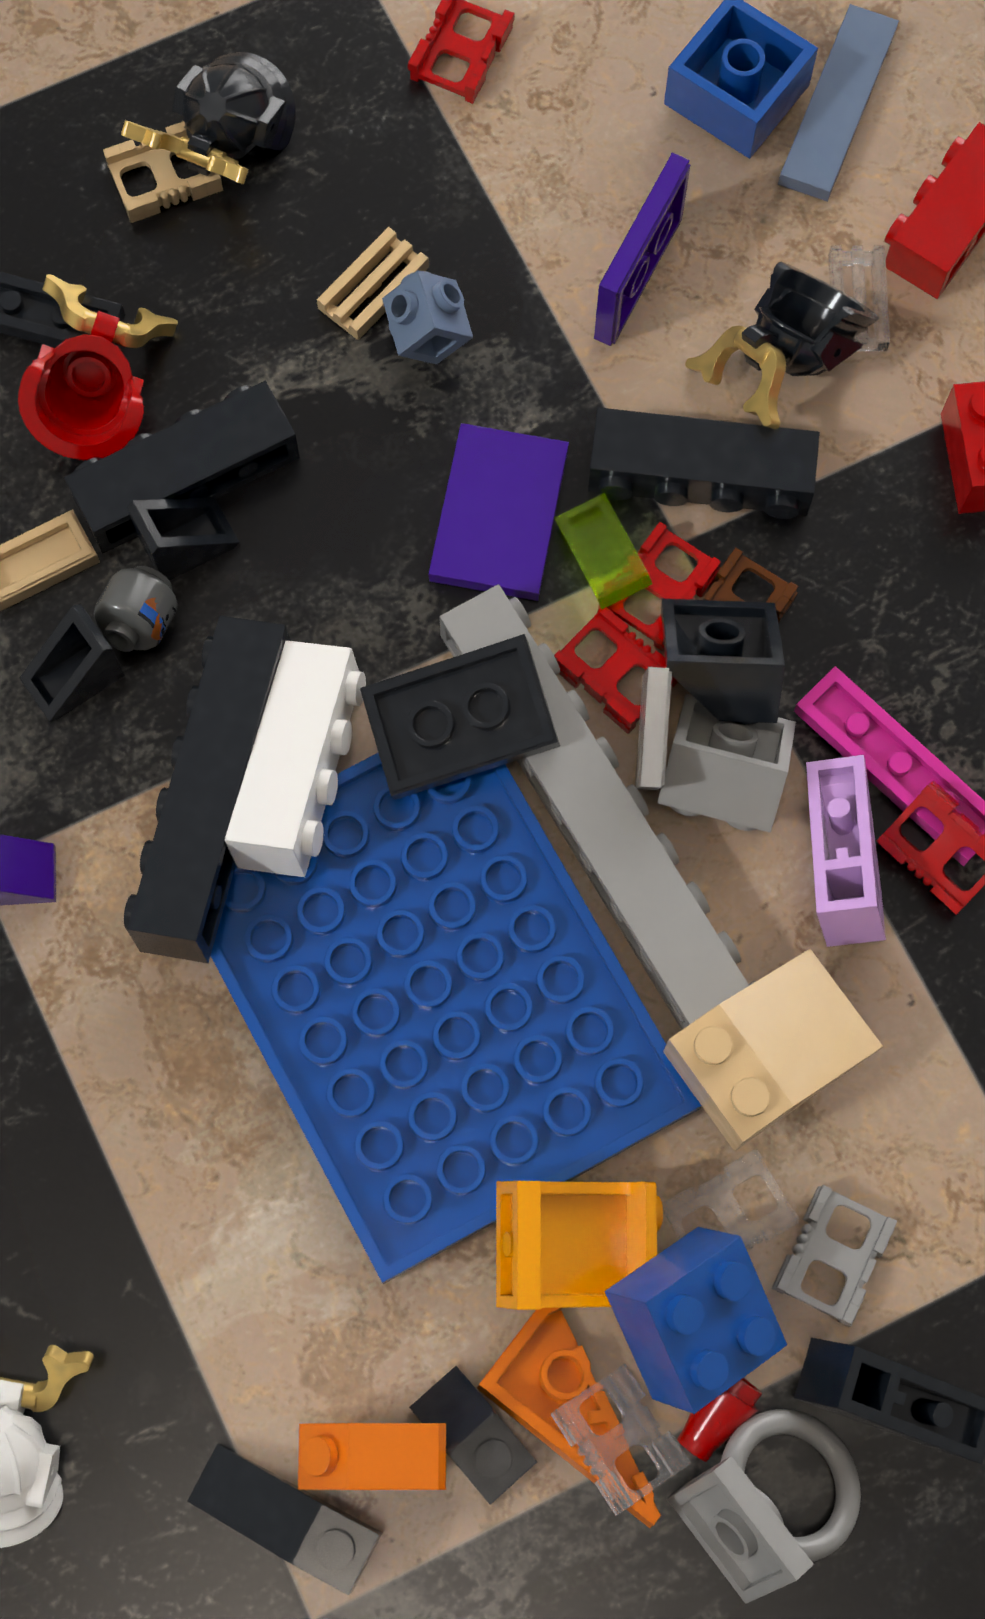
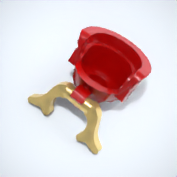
(83, 391)

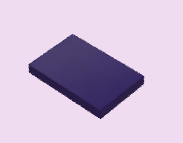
(641, 250)
(499, 511)

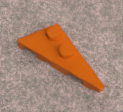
(542, 1373)

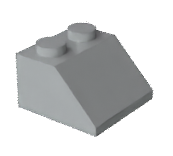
(727, 768)

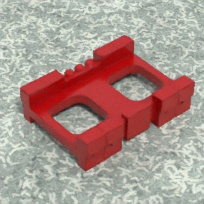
(445, 40)
(665, 586)
(602, 681)
(930, 863)

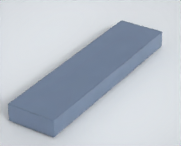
(838, 102)

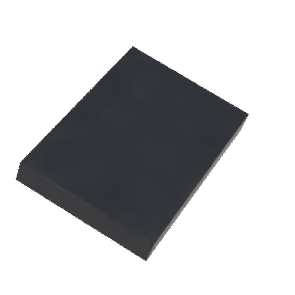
(459, 717)

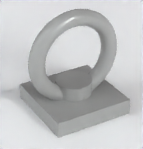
(744, 1527)

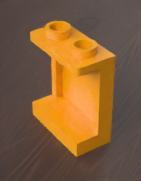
(571, 1240)

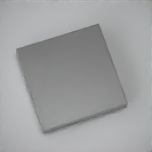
(653, 728)

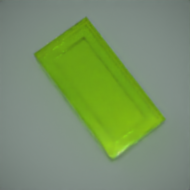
(603, 551)

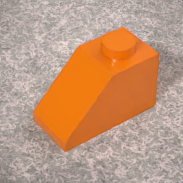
(372, 1456)

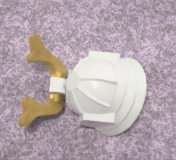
(28, 1465)

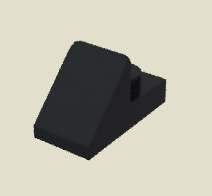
(474, 1435)

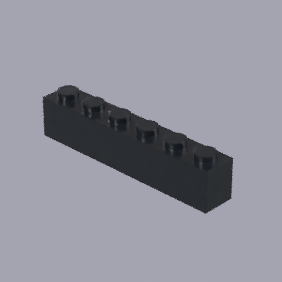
(188, 861)

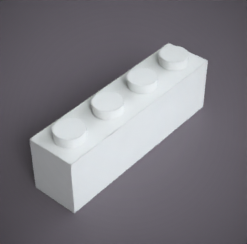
(295, 759)

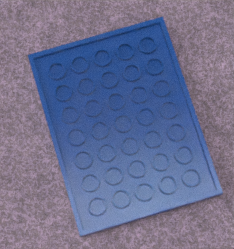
(441, 1010)

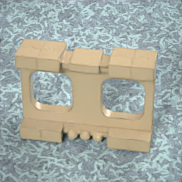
(169, 187)

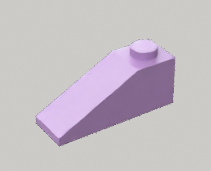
(844, 852)

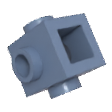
(427, 317)

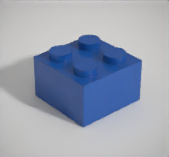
(740, 75)
(696, 1318)

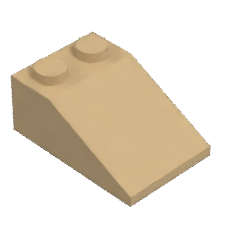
(770, 1048)

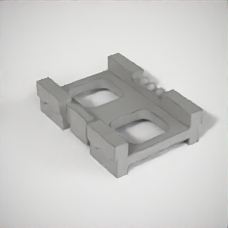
(817, 1246)

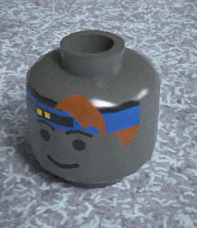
(135, 608)

